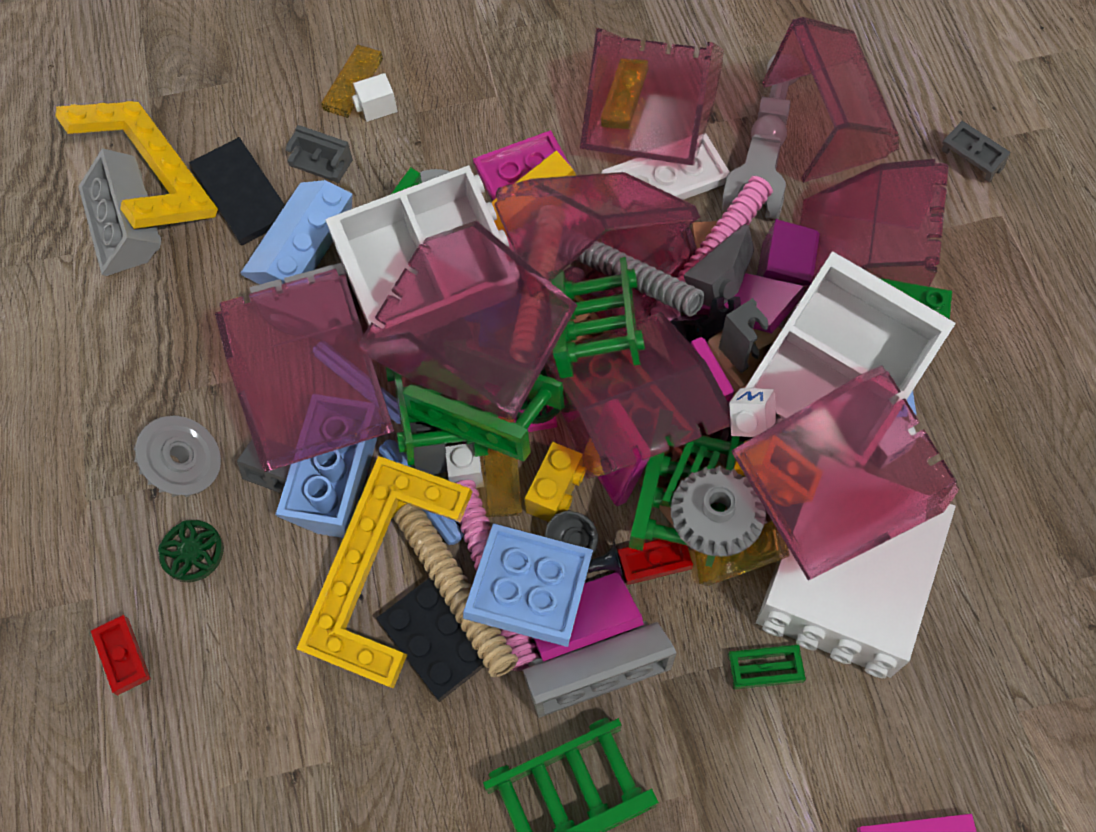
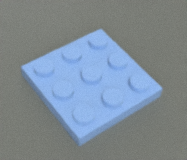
(528, 585)

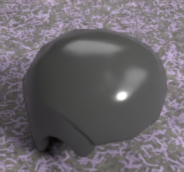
(573, 529)

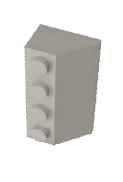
(105, 185)
(599, 668)

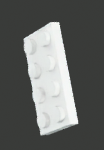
(678, 178)

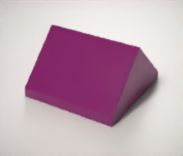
(789, 253)

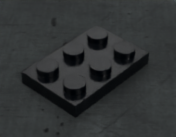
(431, 639)

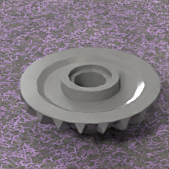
(189, 443)
(715, 531)

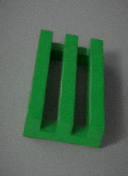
(700, 453)
(736, 670)

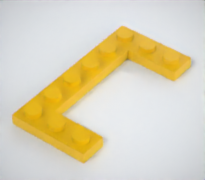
(186, 196)
(326, 628)

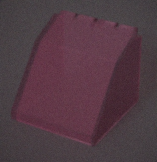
(848, 89)
(671, 106)
(563, 216)
(883, 220)
(470, 321)
(302, 370)
(628, 407)
(846, 473)

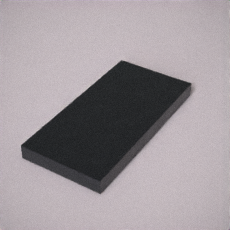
(239, 190)

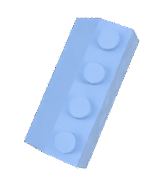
(299, 233)
(326, 488)

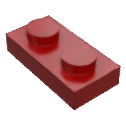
(655, 561)
(120, 655)

